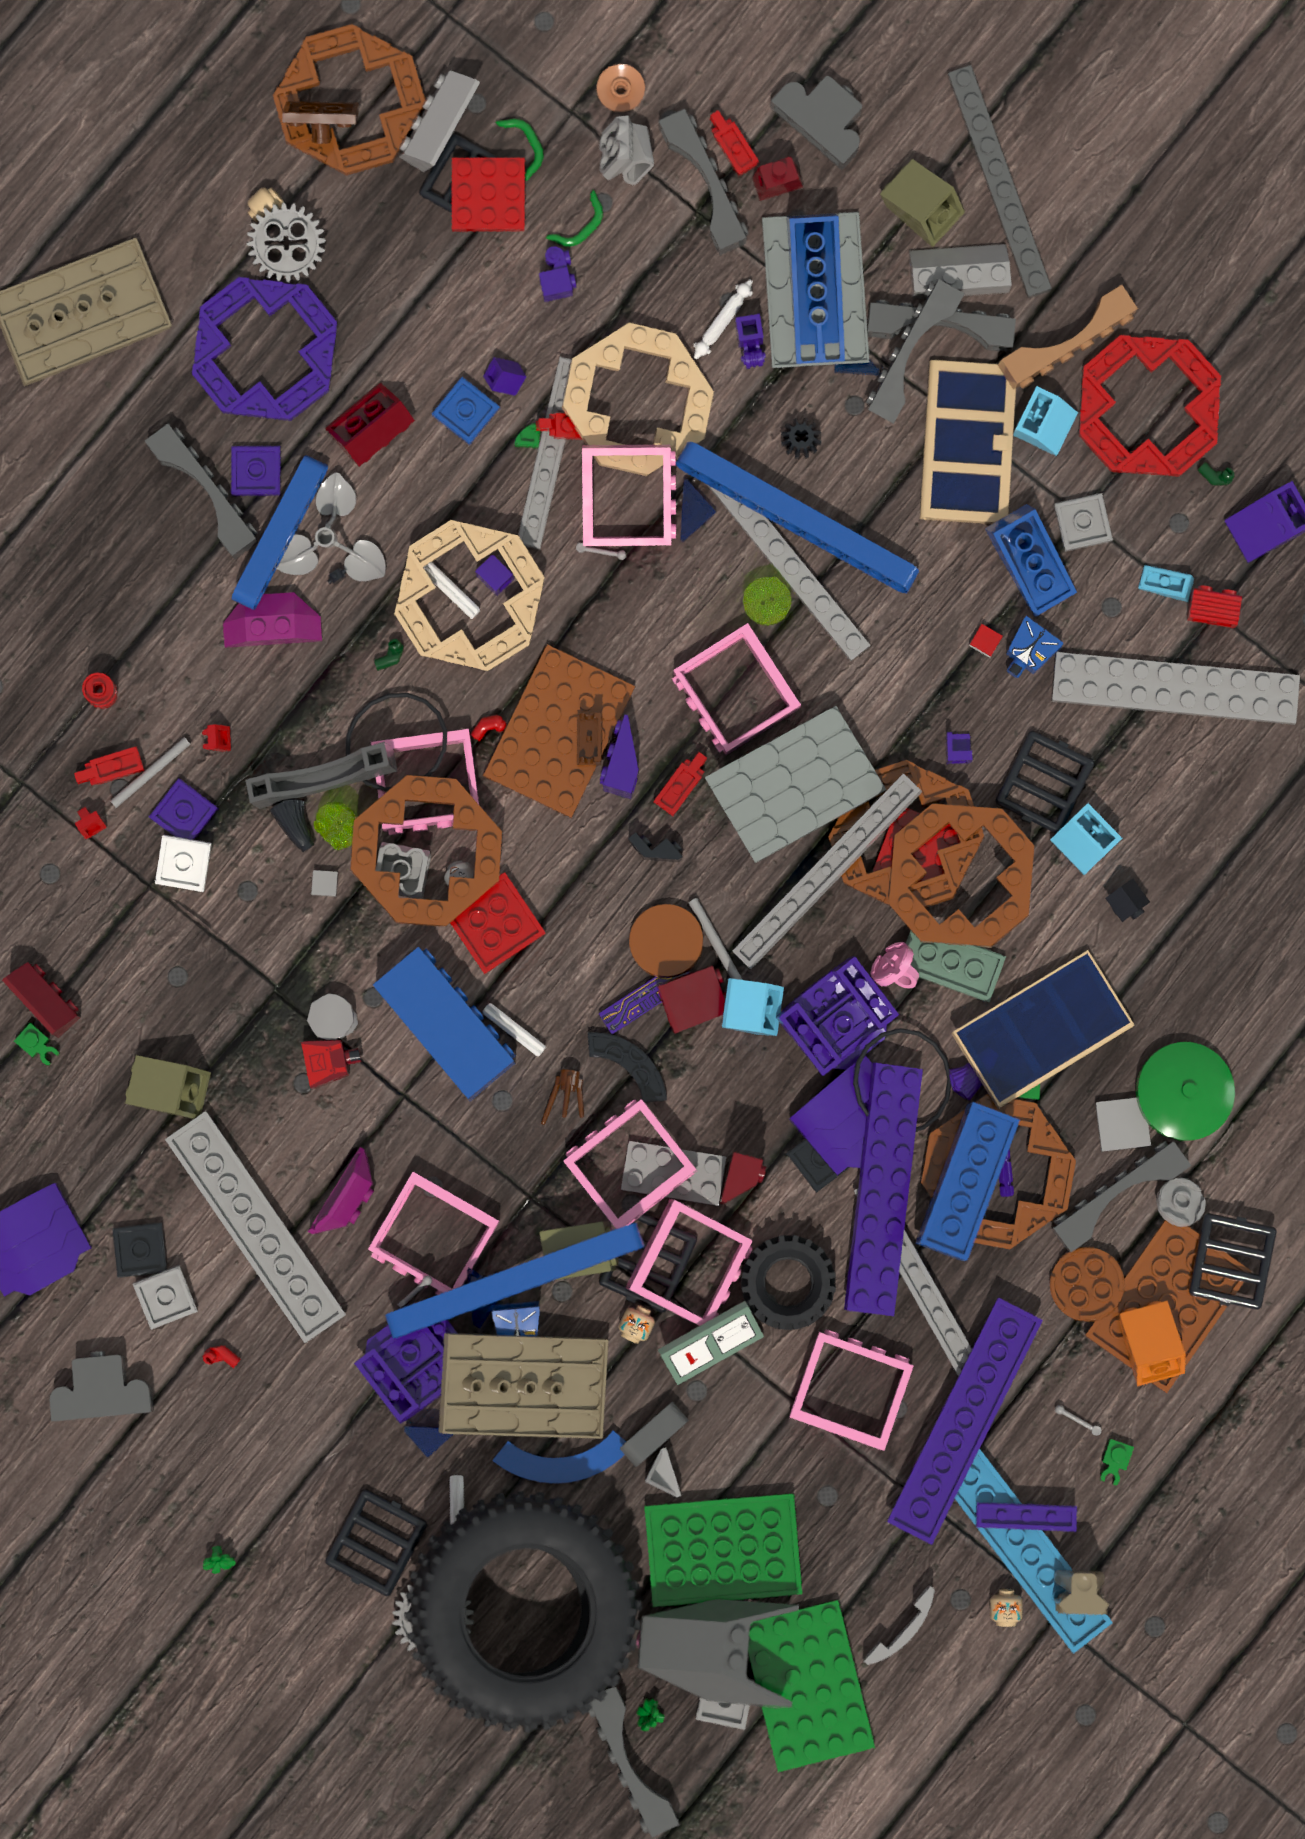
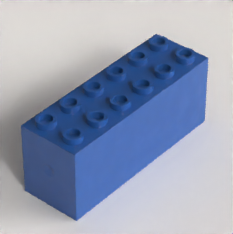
(445, 1023)
(967, 1181)

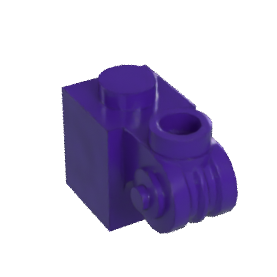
(557, 282)
(749, 337)

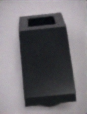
(665, 851)

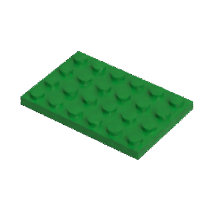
(723, 1549)
(811, 1665)

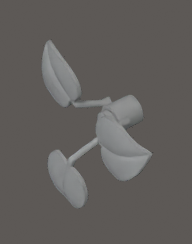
(365, 559)

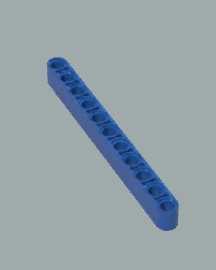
(797, 517)
(514, 1280)

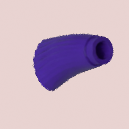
(964, 1081)

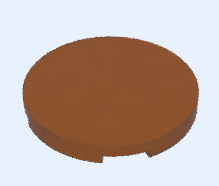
(666, 940)
(1087, 1284)

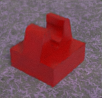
(217, 738)
(90, 823)

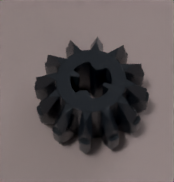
(801, 447)

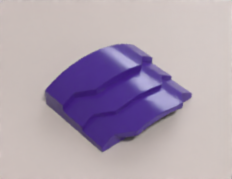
(838, 1016)
(835, 1121)
(38, 1242)
(406, 1368)

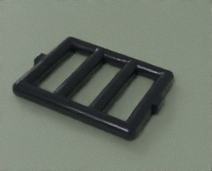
(455, 140)
(1013, 780)
(1201, 1267)
(670, 1283)
(344, 1540)

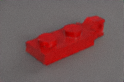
(733, 144)
(559, 426)
(111, 767)
(681, 785)

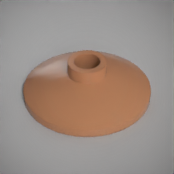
(617, 77)

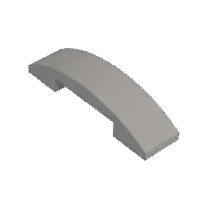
(881, 1652)

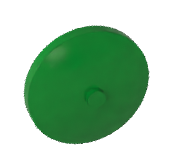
(1185, 1091)

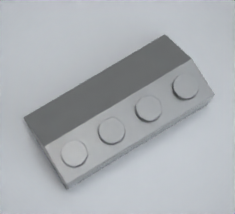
(438, 119)
(968, 269)

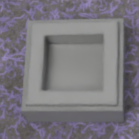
(324, 883)

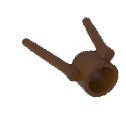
(568, 1081)

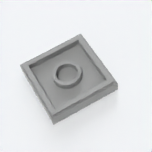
(1083, 522)
(1121, 1125)
(165, 1297)
(723, 1713)

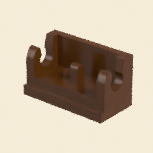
(589, 739)

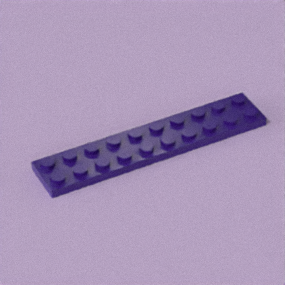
(883, 1189)
(964, 1421)

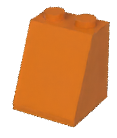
(1152, 1342)

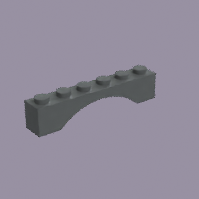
(682, 138)
(940, 304)
(992, 332)
(171, 452)
(353, 768)
(1079, 1226)
(654, 1808)

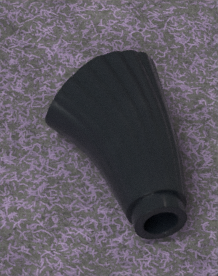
(291, 819)

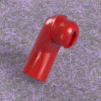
(488, 723)
(220, 1353)

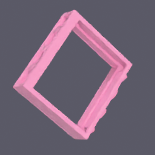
(669, 484)
(767, 665)
(427, 741)
(655, 1196)
(654, 1246)
(403, 1267)
(876, 1354)

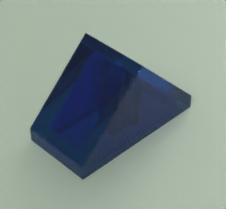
(427, 1438)

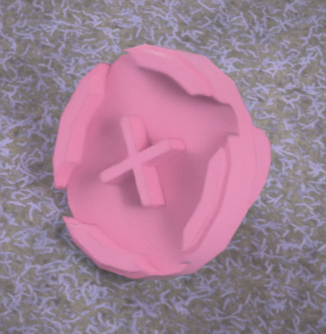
(895, 966)

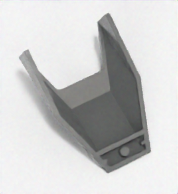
(707, 1650)

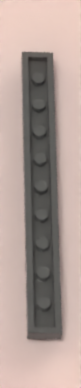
(999, 181)

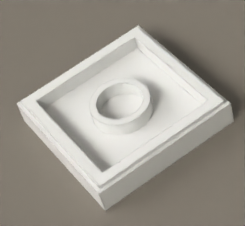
(183, 863)

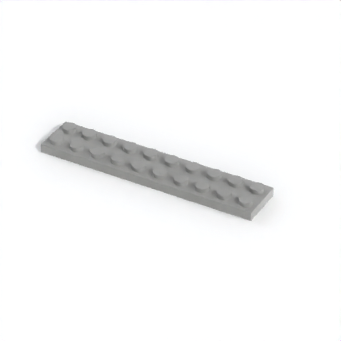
(1175, 688)
(255, 1227)

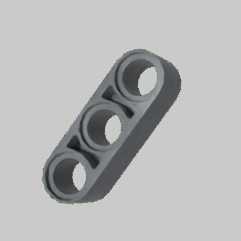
(654, 1434)

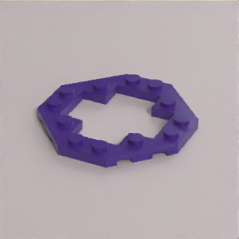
(257, 400)

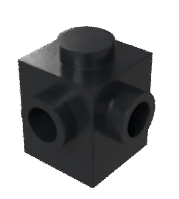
(1128, 901)

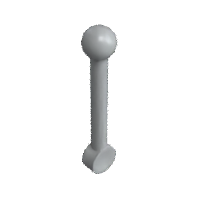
(581, 549)
(427, 1280)
(1095, 1430)

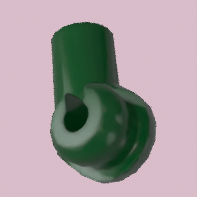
(1216, 478)
(392, 656)

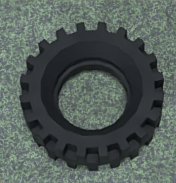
(821, 1289)

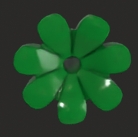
(218, 1561)
(649, 1715)

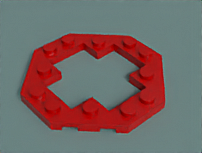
(1152, 354)

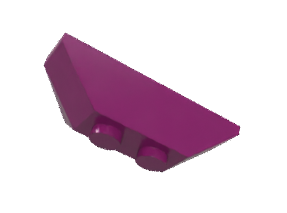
(276, 620)
(346, 1197)

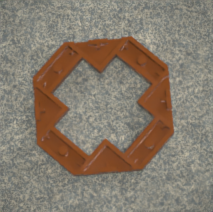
(375, 55)
(466, 816)
(965, 822)
(954, 859)
(1042, 1141)

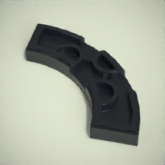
(633, 1060)

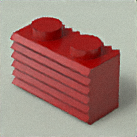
(1214, 607)

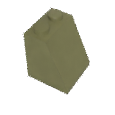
(923, 202)
(167, 1087)
(562, 1238)

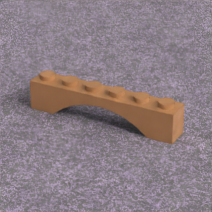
(1029, 362)

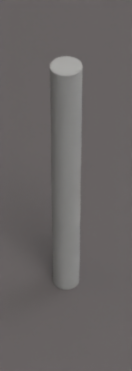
(150, 772)
(714, 939)

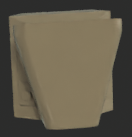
(1081, 1592)

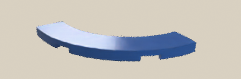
(561, 1469)

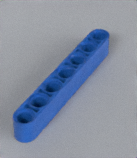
(279, 532)

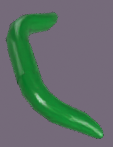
(533, 140)
(587, 230)

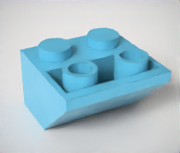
(1045, 421)
(1086, 839)
(752, 1007)

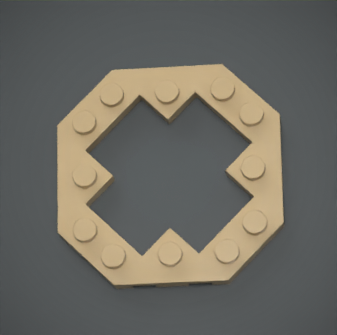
(608, 355)
(418, 583)

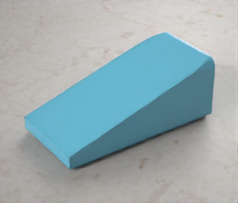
(1166, 583)

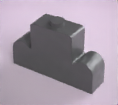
(822, 117)
(100, 1390)

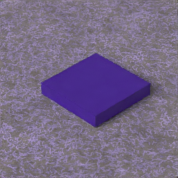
(255, 470)
(183, 811)

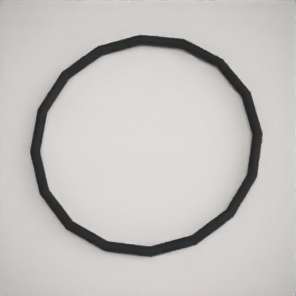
(399, 695)
(924, 1037)

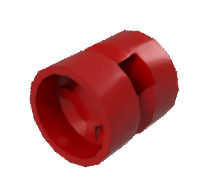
(100, 690)

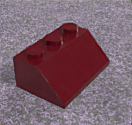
(370, 424)
(42, 998)
(742, 1176)

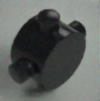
(337, 576)

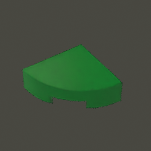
(528, 437)

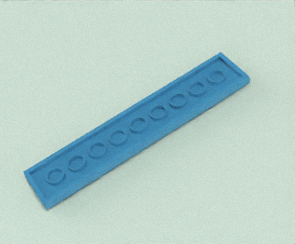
(1027, 1555)

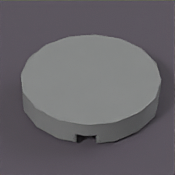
(1180, 1202)

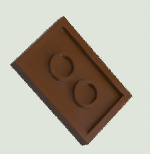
(320, 116)

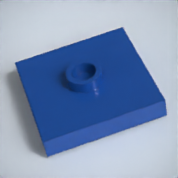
(465, 411)

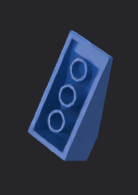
(1031, 559)

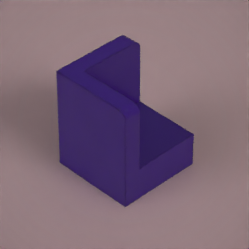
(504, 376)
(494, 575)
(958, 748)

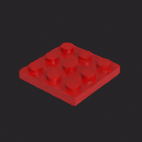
(488, 194)
(926, 855)
(497, 925)

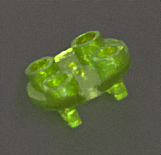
(772, 611)
(329, 817)

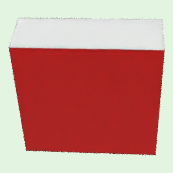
(985, 640)

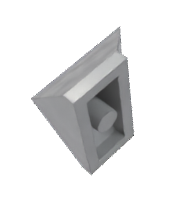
(662, 1474)

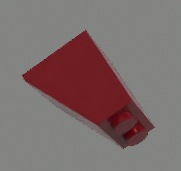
(692, 998)

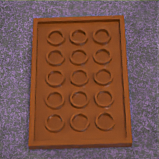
(541, 739)
(1164, 1275)

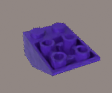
(1268, 522)
(622, 771)

